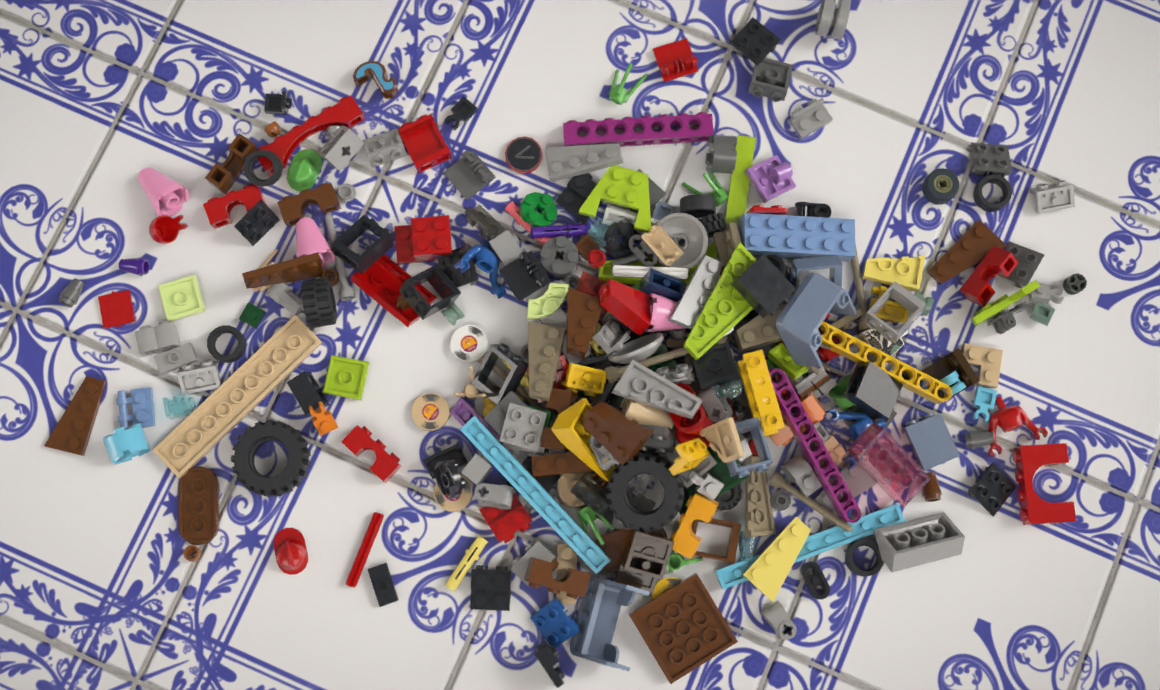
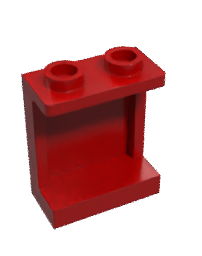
(424, 143)

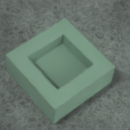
(1042, 313)

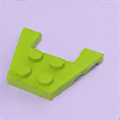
(622, 188)
(1002, 303)

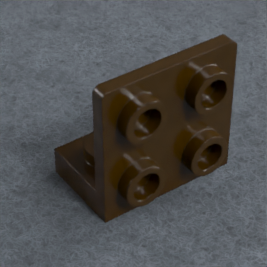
(952, 362)

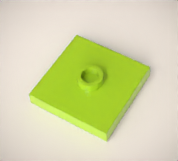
(346, 377)

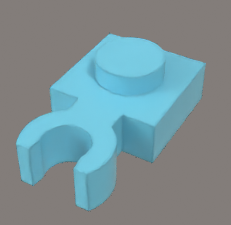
(984, 400)

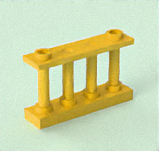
(760, 392)

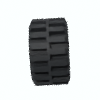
(319, 302)

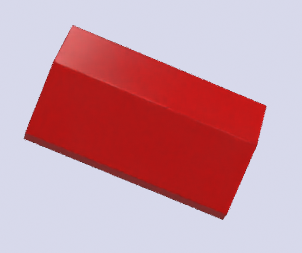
(383, 283)

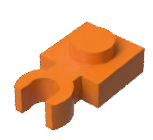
(323, 419)

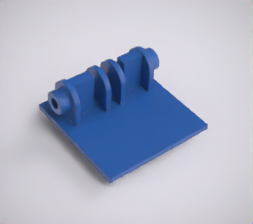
(554, 623)

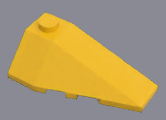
(576, 437)

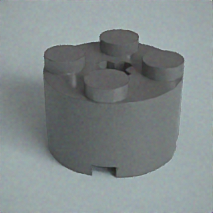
(721, 154)
(559, 247)

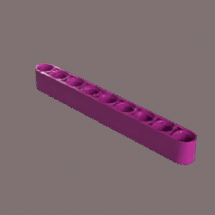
(819, 451)

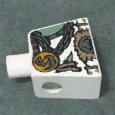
(876, 340)

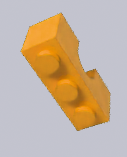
(698, 508)

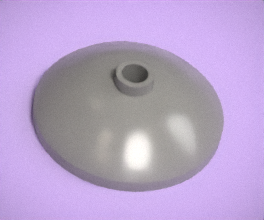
(690, 229)
(637, 349)

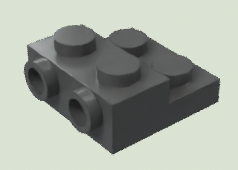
(771, 79)
(660, 441)

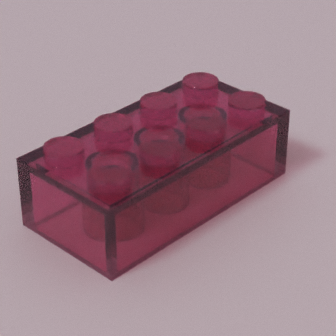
(888, 464)

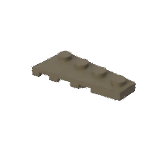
(544, 352)
(758, 506)

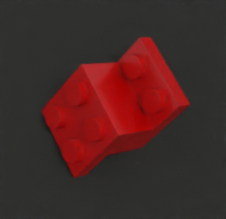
(423, 239)

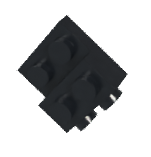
(575, 195)
(490, 588)
(548, 658)

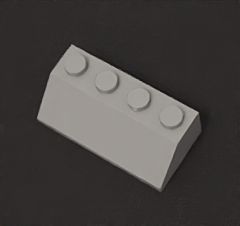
(919, 541)

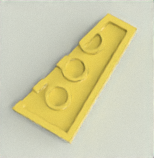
(775, 562)

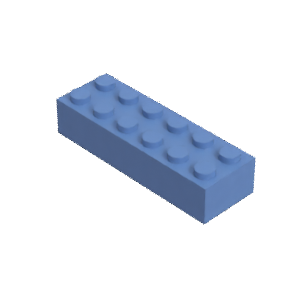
(797, 236)

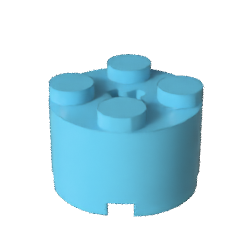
(126, 444)

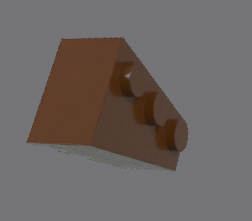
(582, 319)
(615, 432)

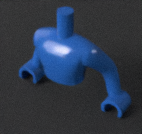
(487, 262)
(856, 428)

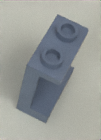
(930, 441)

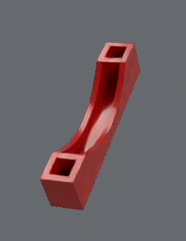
(343, 113)

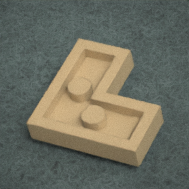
(988, 361)

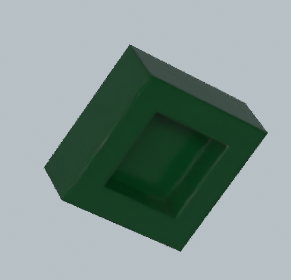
(252, 315)

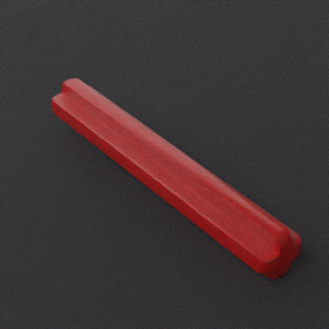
(364, 549)

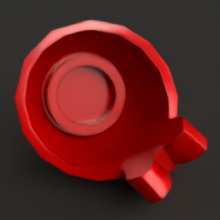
(165, 228)

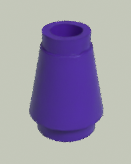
(137, 266)

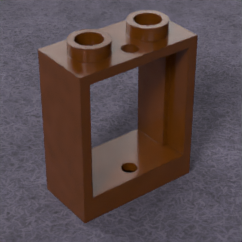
(732, 542)

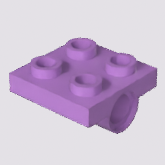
(771, 178)

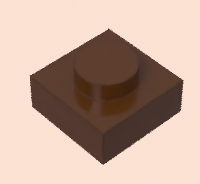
(585, 245)

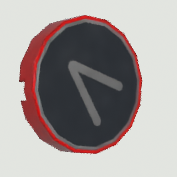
(523, 155)

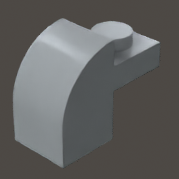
(800, 472)

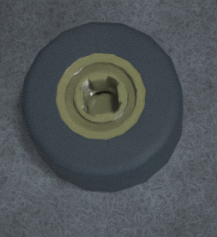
(936, 192)

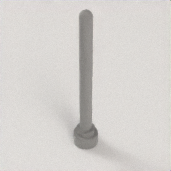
(346, 292)

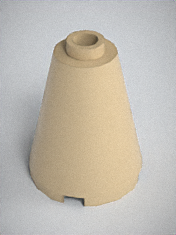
(646, 414)

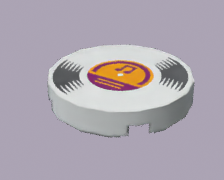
(468, 343)

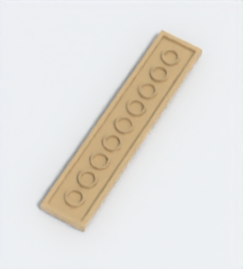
(237, 396)

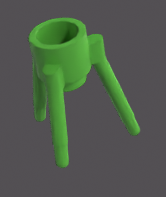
(618, 94)
(718, 192)
(589, 516)
(677, 561)

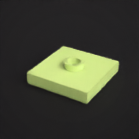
(182, 298)

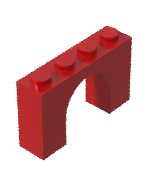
(1033, 508)

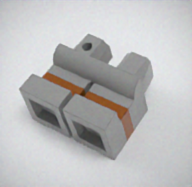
(818, 384)

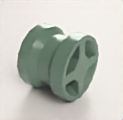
(453, 313)

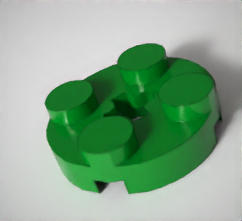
(544, 203)

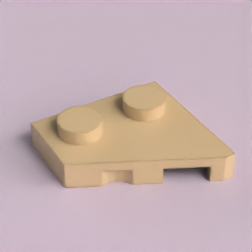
(724, 440)

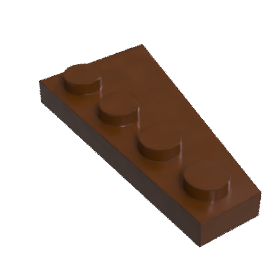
(965, 253)
(287, 271)
(77, 422)

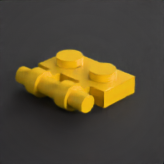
(891, 310)

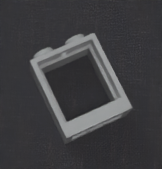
(905, 299)

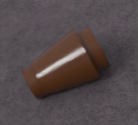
(932, 490)

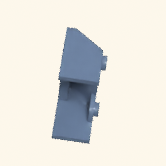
(805, 313)
(598, 621)

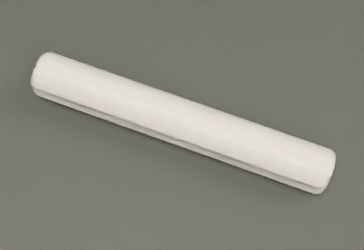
(640, 271)

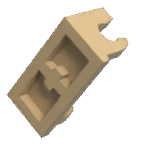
(662, 245)

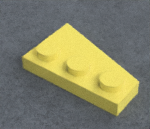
(903, 270)

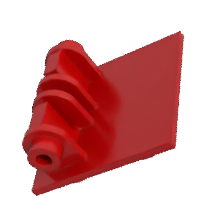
(675, 60)

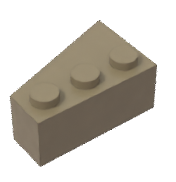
(758, 332)

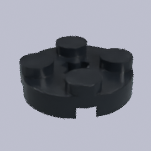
(613, 233)
(449, 478)

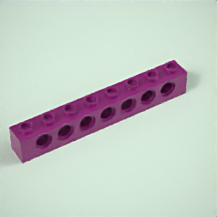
(646, 137)

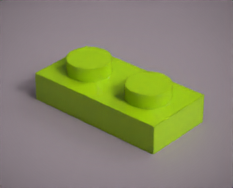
(783, 359)

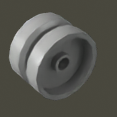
(833, 17)

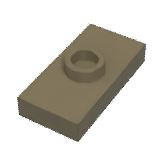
(845, 322)

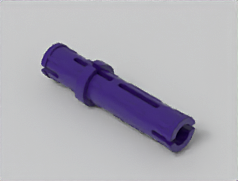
(573, 229)

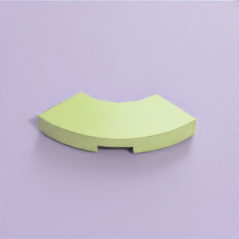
(547, 303)

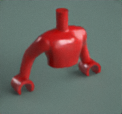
(1009, 419)

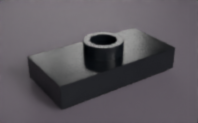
(383, 584)

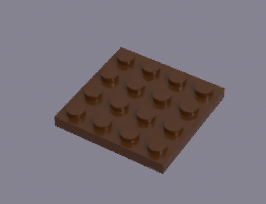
(683, 628)

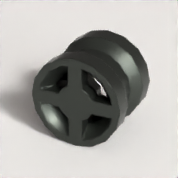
(1077, 280)

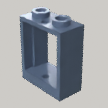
(832, 262)
(753, 426)

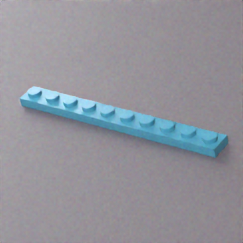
(535, 494)
(821, 542)

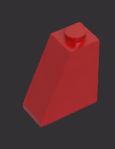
(627, 305)

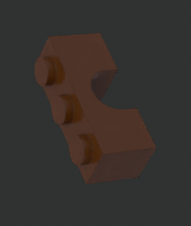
(226, 174)
(293, 207)
(559, 401)
(558, 464)
(574, 581)

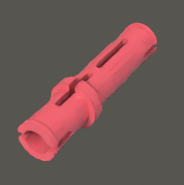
(513, 210)

